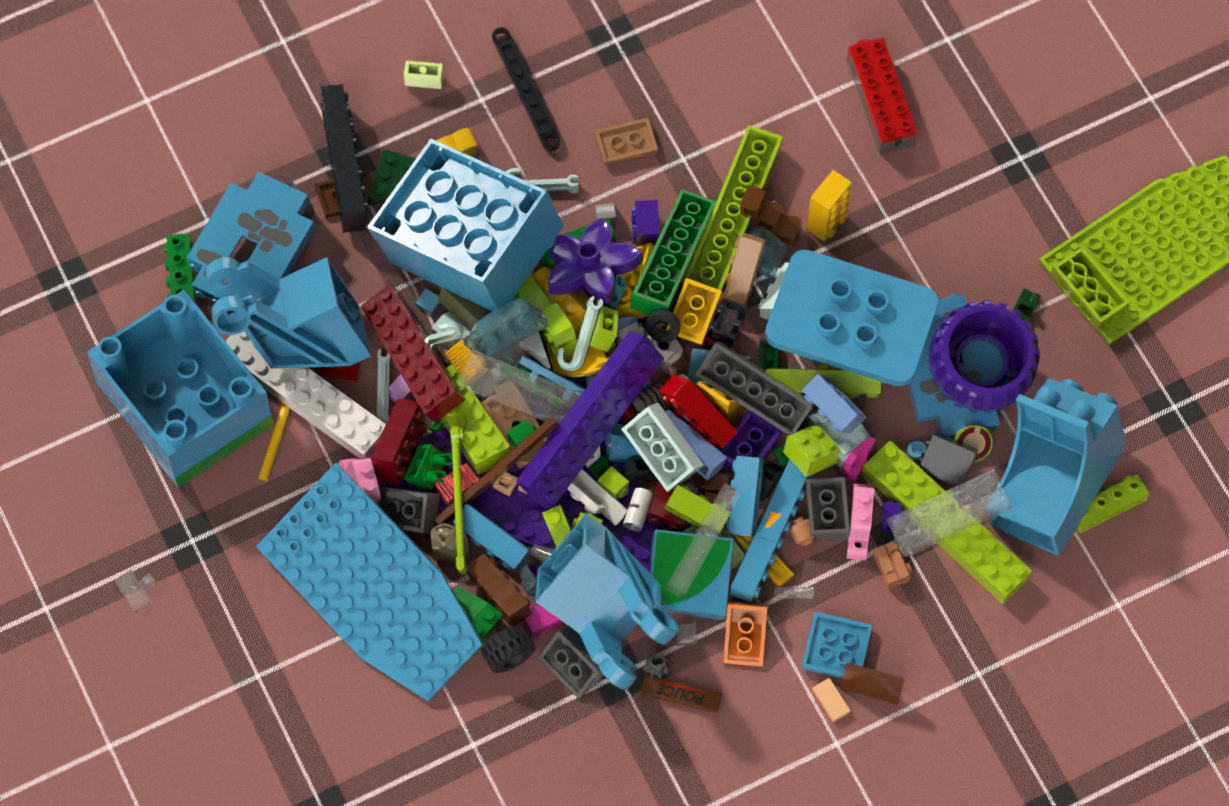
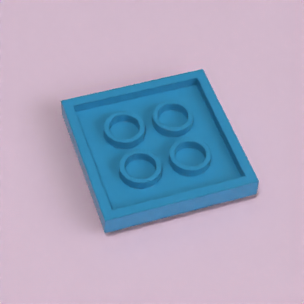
(834, 643)

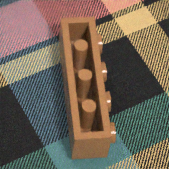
(743, 269)

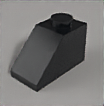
(770, 478)

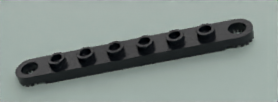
(526, 89)

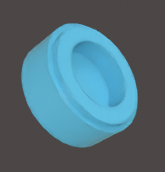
(915, 450)

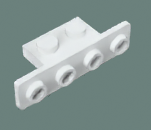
(596, 498)

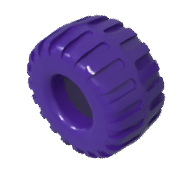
(1004, 331)

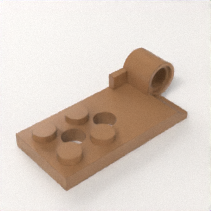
(504, 418)

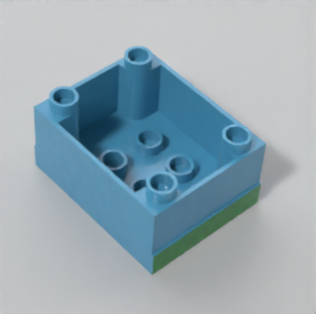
(181, 388)

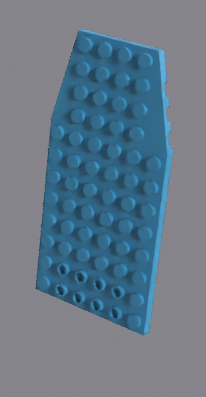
(372, 584)

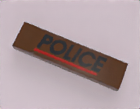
(681, 694)

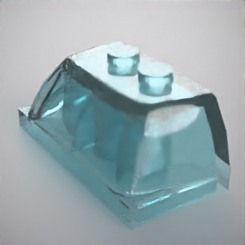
(505, 327)

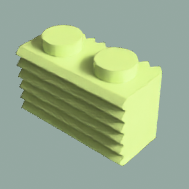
(423, 74)

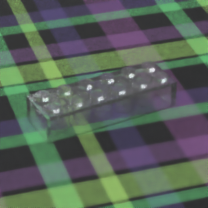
(516, 388)
(949, 513)

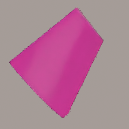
(854, 463)

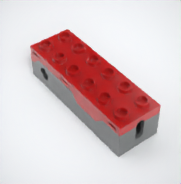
(881, 95)

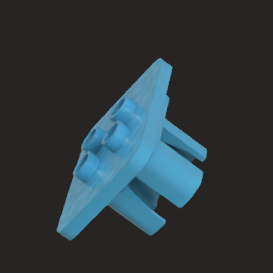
(851, 318)

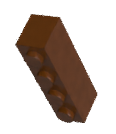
(499, 590)

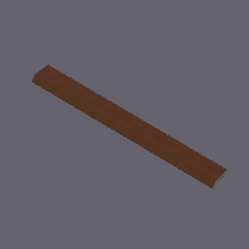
(500, 468)

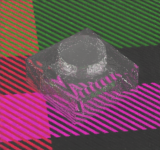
(687, 634)

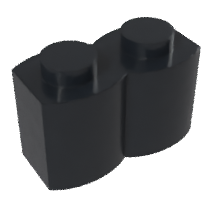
(636, 470)

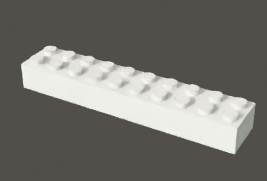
(313, 400)

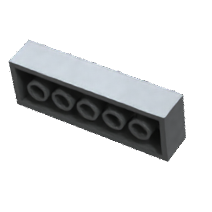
(755, 389)

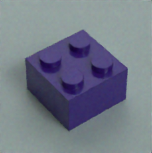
(645, 222)

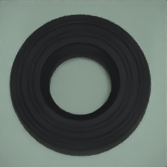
(667, 316)

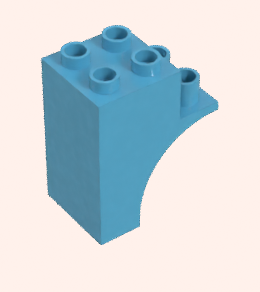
(1058, 462)

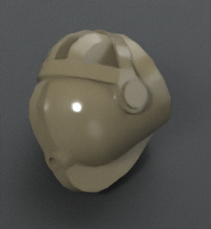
(444, 543)

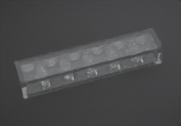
(703, 540)

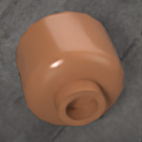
(801, 532)

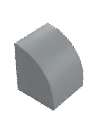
(606, 211)

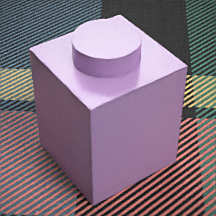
(399, 390)

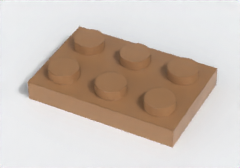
(626, 141)

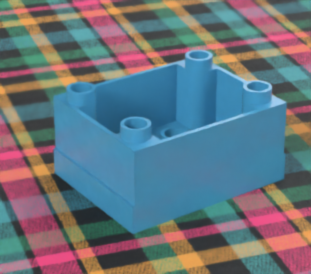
(466, 226)

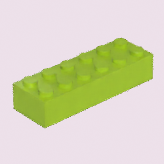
(482, 440)

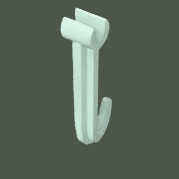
(570, 183)
(453, 332)
(583, 339)
(382, 386)

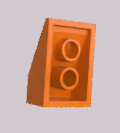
(745, 633)

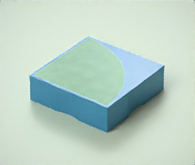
(709, 589)

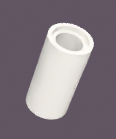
(638, 509)

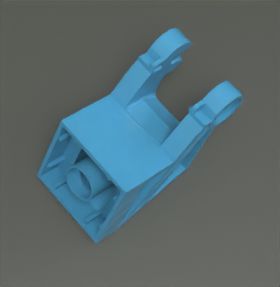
(292, 319)
(602, 596)

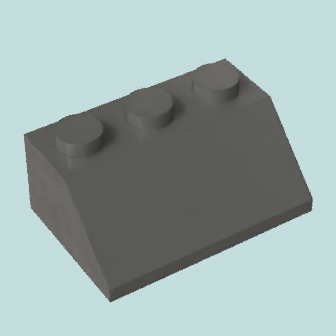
(828, 508)
(571, 661)

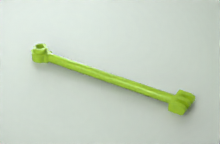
(456, 435)

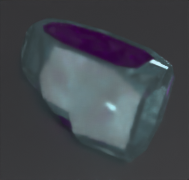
(529, 578)

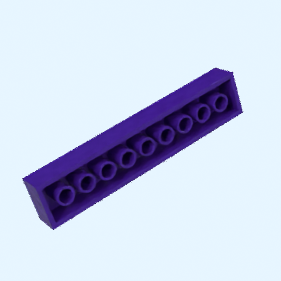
(590, 420)

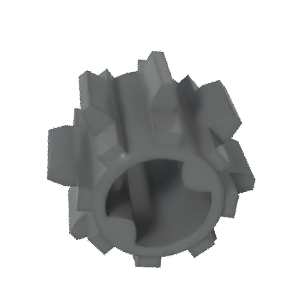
(657, 665)

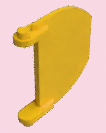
(592, 363)

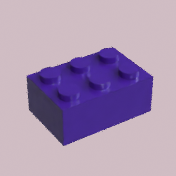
(754, 439)

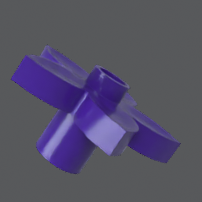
(591, 262)

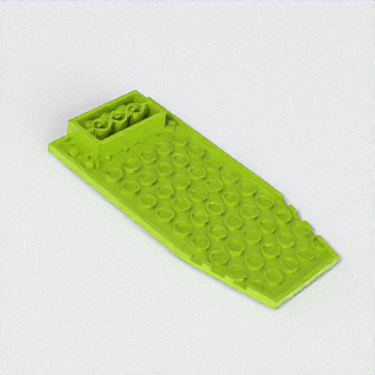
(1147, 250)

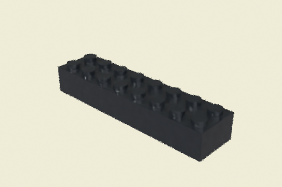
(343, 158)

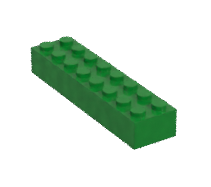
(672, 253)

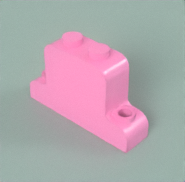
(363, 473)
(860, 521)

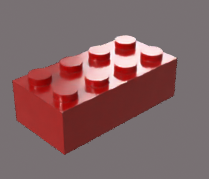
(697, 411)

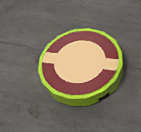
(976, 437)

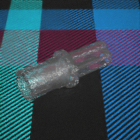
(794, 592)

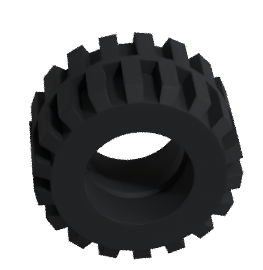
(508, 649)

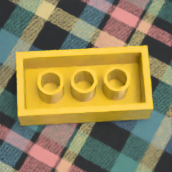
(829, 206)

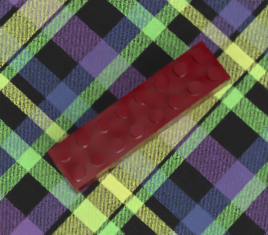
(412, 353)

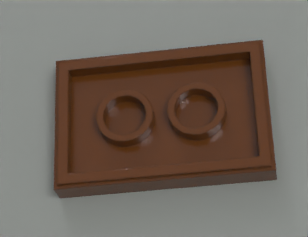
(328, 199)
(872, 683)

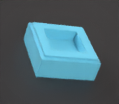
(428, 301)

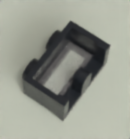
(729, 321)

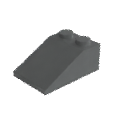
(410, 508)

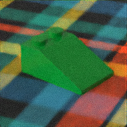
(482, 615)

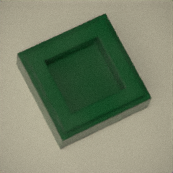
(599, 467)

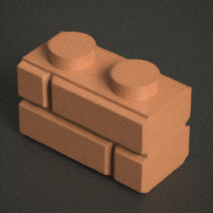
(892, 565)

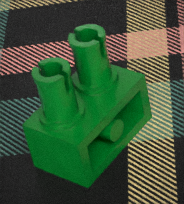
(427, 466)

